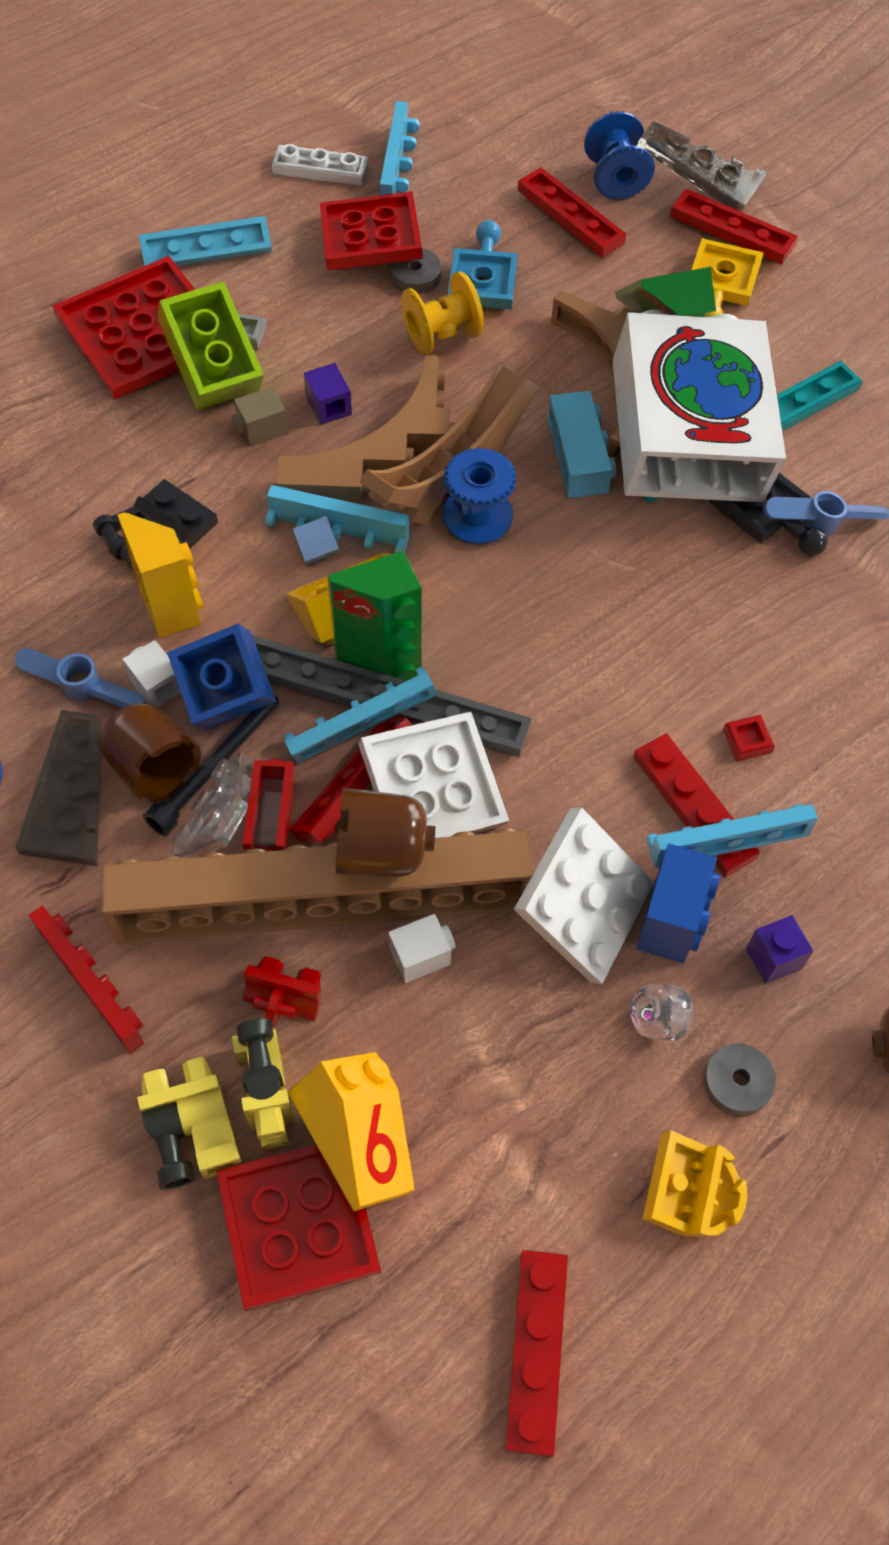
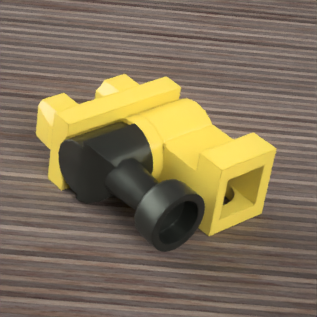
(264, 1083)
(188, 1110)

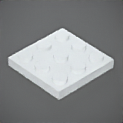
(442, 769)
(584, 895)

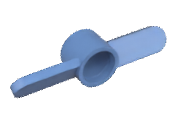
(822, 511)
(62, 670)

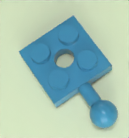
(497, 266)

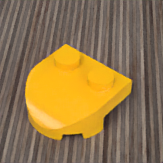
(694, 1188)

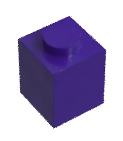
(327, 393)
(779, 949)

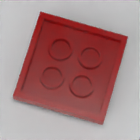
(370, 231)
(293, 1228)

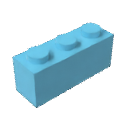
(580, 444)

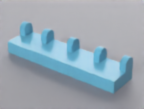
(397, 143)
(207, 242)
(344, 517)
(361, 717)
(738, 833)

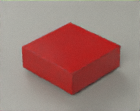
(748, 738)

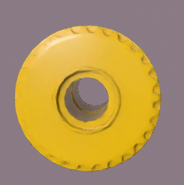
(444, 315)

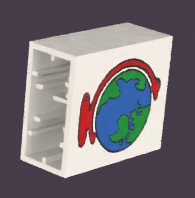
(697, 407)

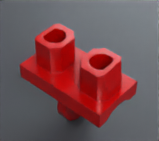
(280, 993)

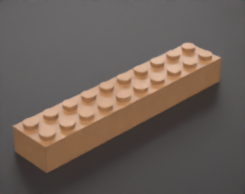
(301, 890)

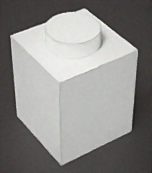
(152, 674)
(421, 947)

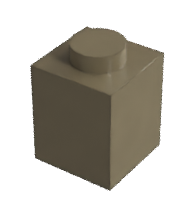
(260, 416)

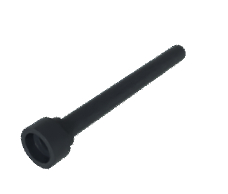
(164, 816)

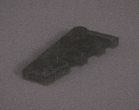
(701, 167)
(65, 802)

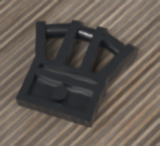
(163, 506)

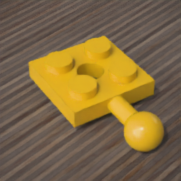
(741, 264)

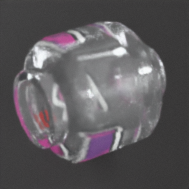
(662, 1011)

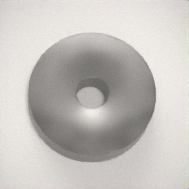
(418, 274)
(730, 1096)

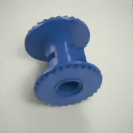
(621, 164)
(479, 493)

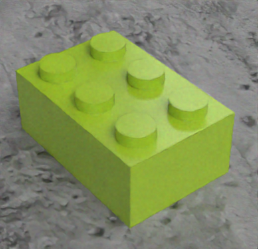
(210, 345)

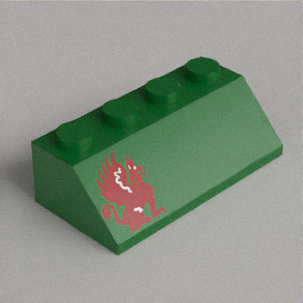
(676, 293)
(378, 616)

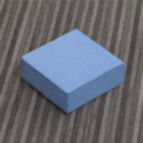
(316, 540)

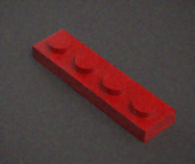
(571, 212)
(733, 226)
(688, 795)
(322, 815)
(98, 990)
(536, 1354)

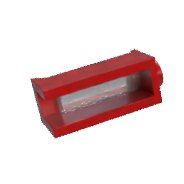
(270, 805)

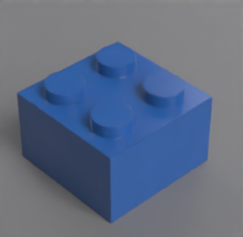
(221, 677)
(679, 904)

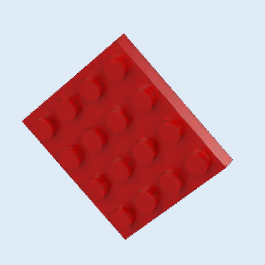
(120, 326)

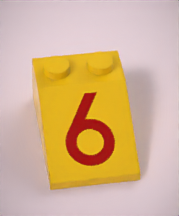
(357, 1127)

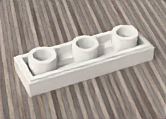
(320, 164)

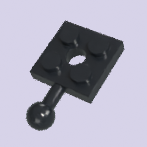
(754, 521)

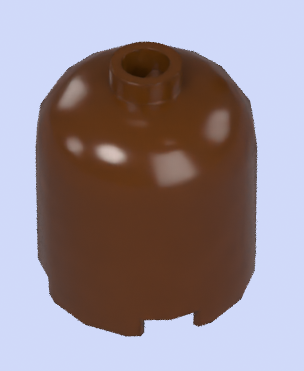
(148, 751)
(381, 834)

